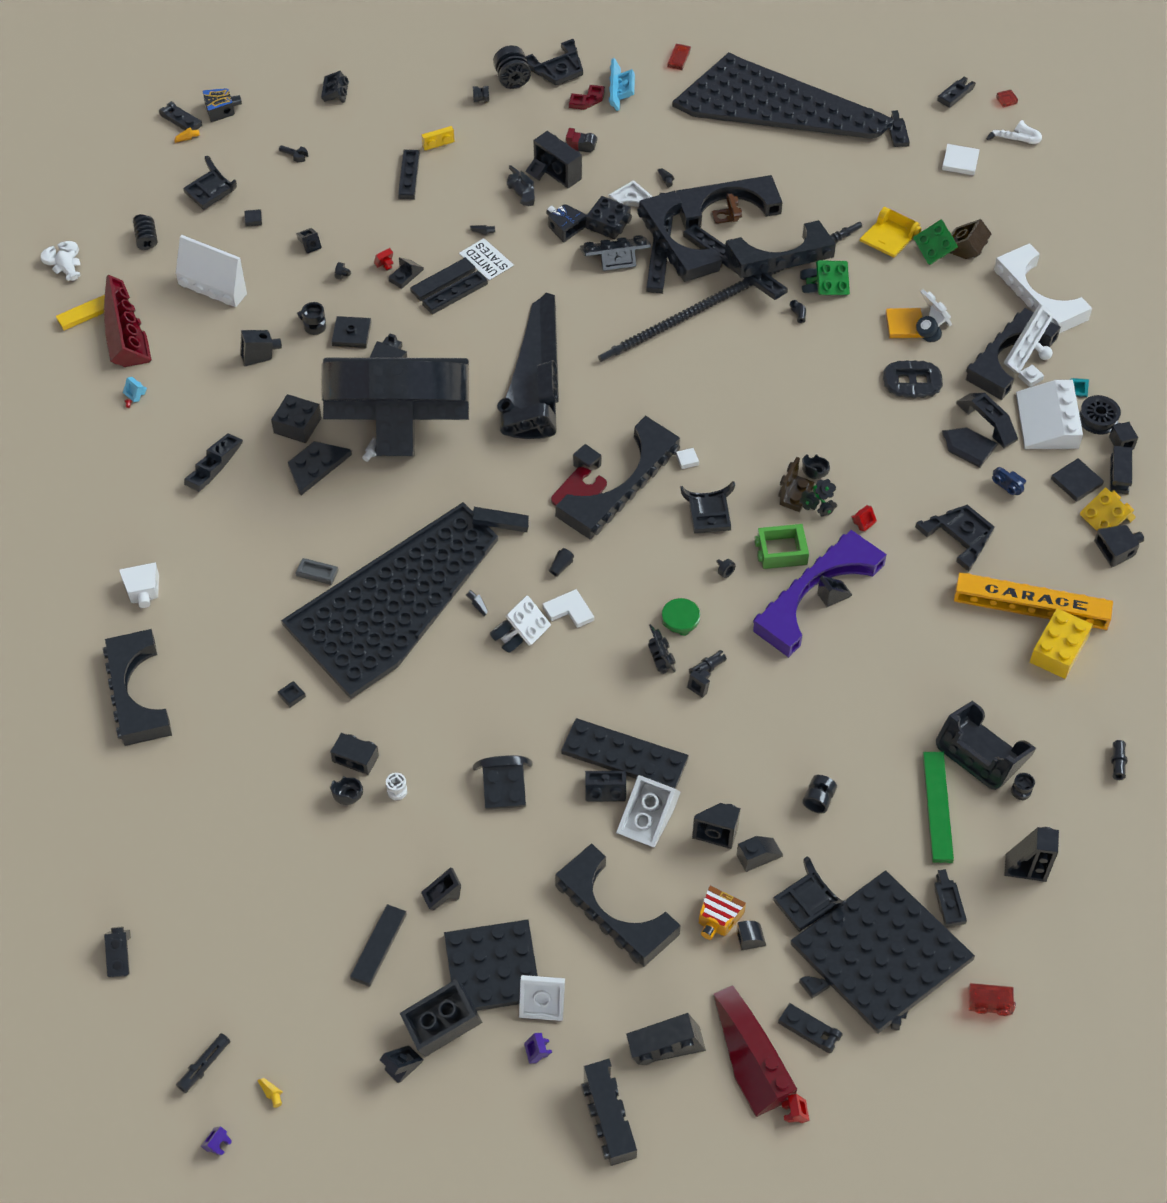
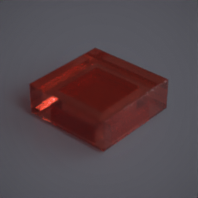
(1007, 98)

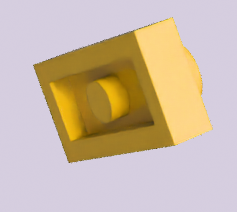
(438, 138)

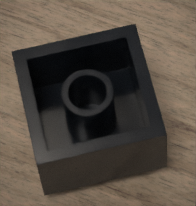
(296, 418)

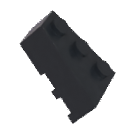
(666, 1040)

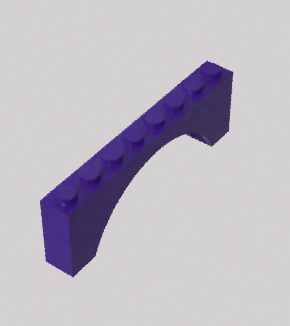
(848, 556)

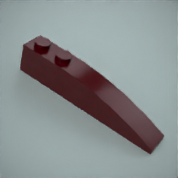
(124, 337)
(752, 1055)

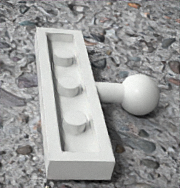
(1029, 340)

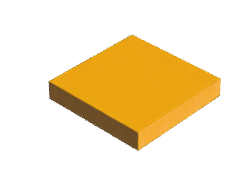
(903, 322)

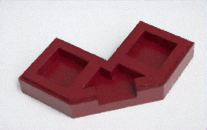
(593, 97)

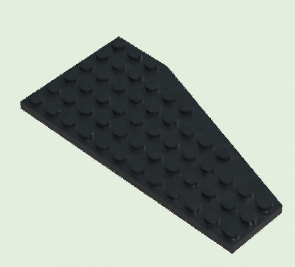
(386, 607)

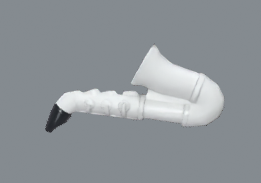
(1022, 133)

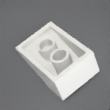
(648, 811)

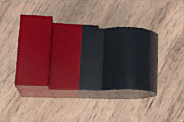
(581, 141)

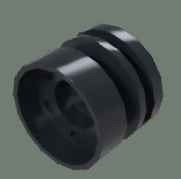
(512, 67)

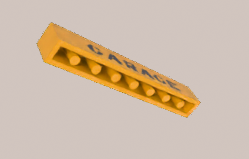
(1031, 599)

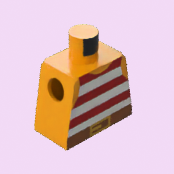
(719, 913)

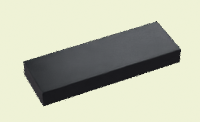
(500, 519)

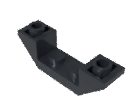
(1003, 428)

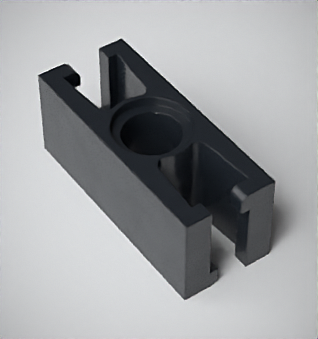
(1121, 470)

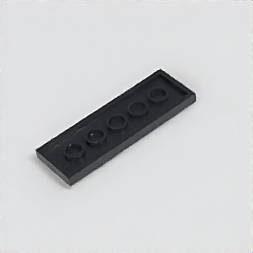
(624, 753)

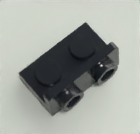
(335, 86)
(605, 786)

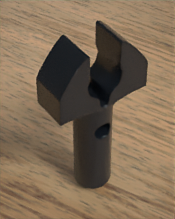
(298, 155)

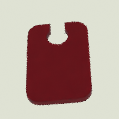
(575, 485)

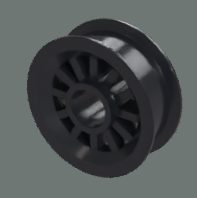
(1099, 414)

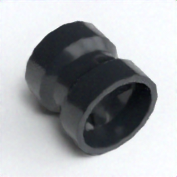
(481, 93)
(1023, 786)

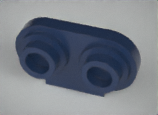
(1010, 481)

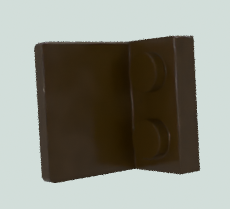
(793, 487)

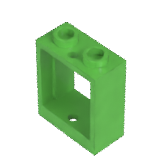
(783, 559)

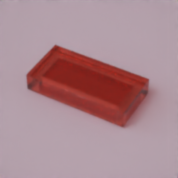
(679, 56)

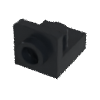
(309, 239)

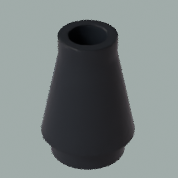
(561, 561)

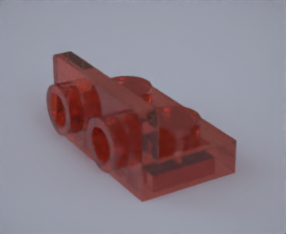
(991, 999)

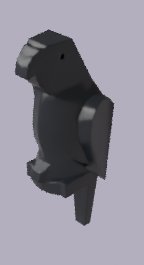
(522, 186)

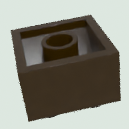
(970, 239)

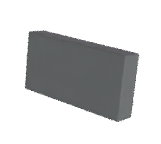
(317, 571)

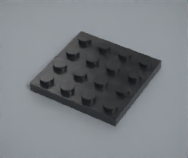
(491, 962)

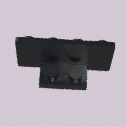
(616, 253)

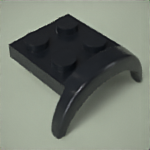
(209, 187)
(709, 510)
(503, 780)
(807, 899)

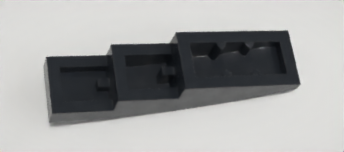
(215, 460)

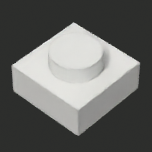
(1031, 376)

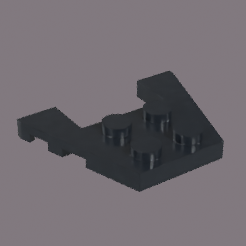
(559, 68)
(964, 526)

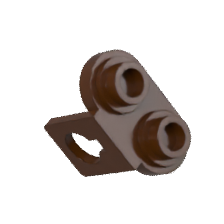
(733, 211)

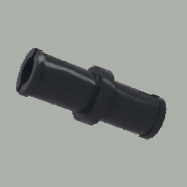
(709, 663)
(1119, 760)

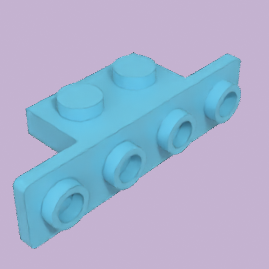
(621, 84)

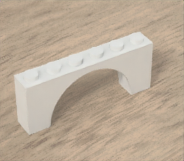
(1013, 268)

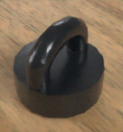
(341, 271)
(726, 567)

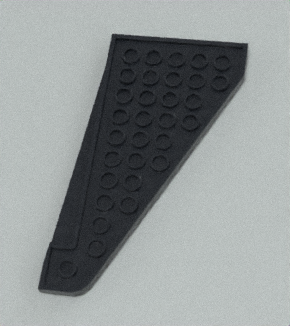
(759, 96)

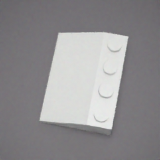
(210, 271)
(1050, 416)

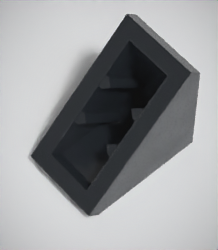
(832, 590)

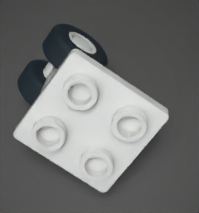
(929, 325)
(526, 621)

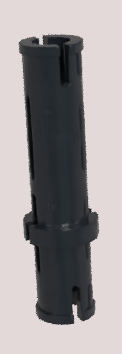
(185, 1082)

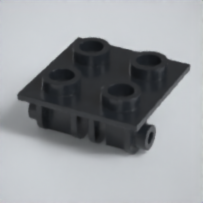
(659, 649)

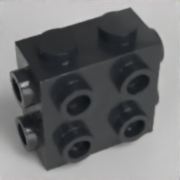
(608, 217)

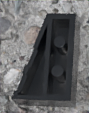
(1033, 855)

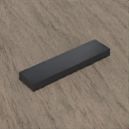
(409, 174)
(443, 279)
(454, 292)
(378, 945)

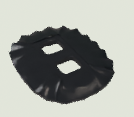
(912, 370)

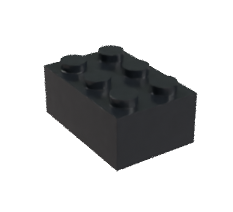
(562, 160)
(440, 1018)

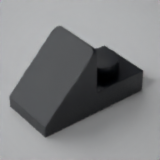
(405, 273)
(441, 889)
(401, 1062)

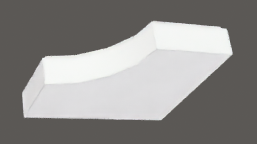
(630, 194)

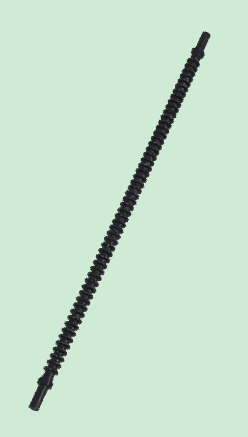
(701, 306)

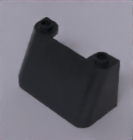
(979, 749)

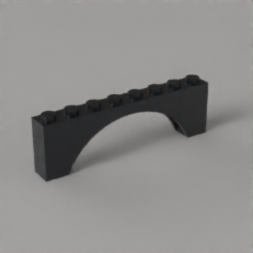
(592, 512)

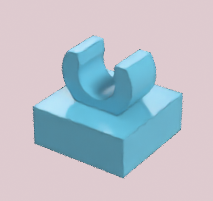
(134, 389)

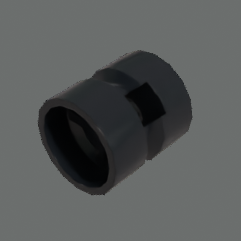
(314, 318)
(819, 794)

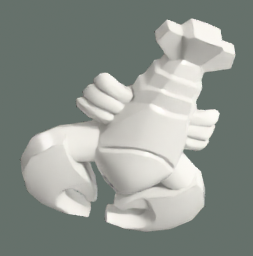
(63, 260)

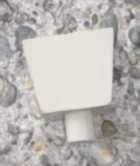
(141, 583)

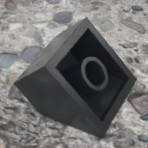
(717, 825)

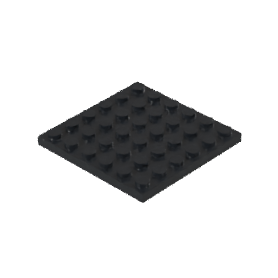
(882, 951)

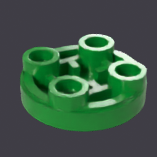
(680, 616)

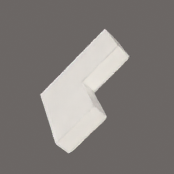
(571, 604)

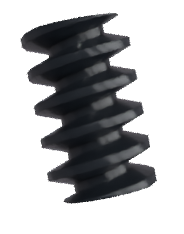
(145, 232)

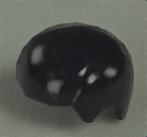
(815, 467)
(347, 790)

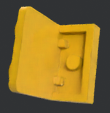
(1107, 510)

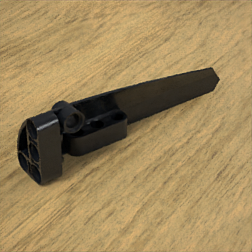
(534, 391)

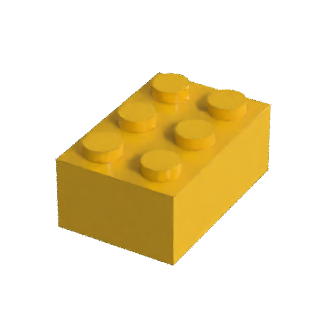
(1061, 643)

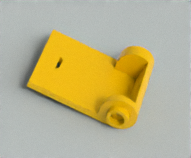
(891, 232)

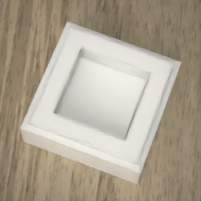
(687, 458)

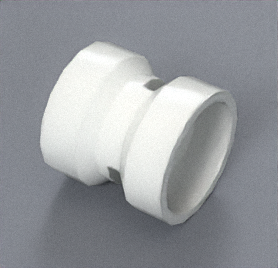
(396, 786)

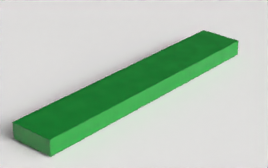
(938, 807)

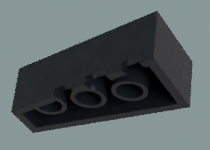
(608, 1112)

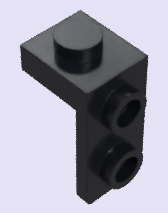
(117, 951)

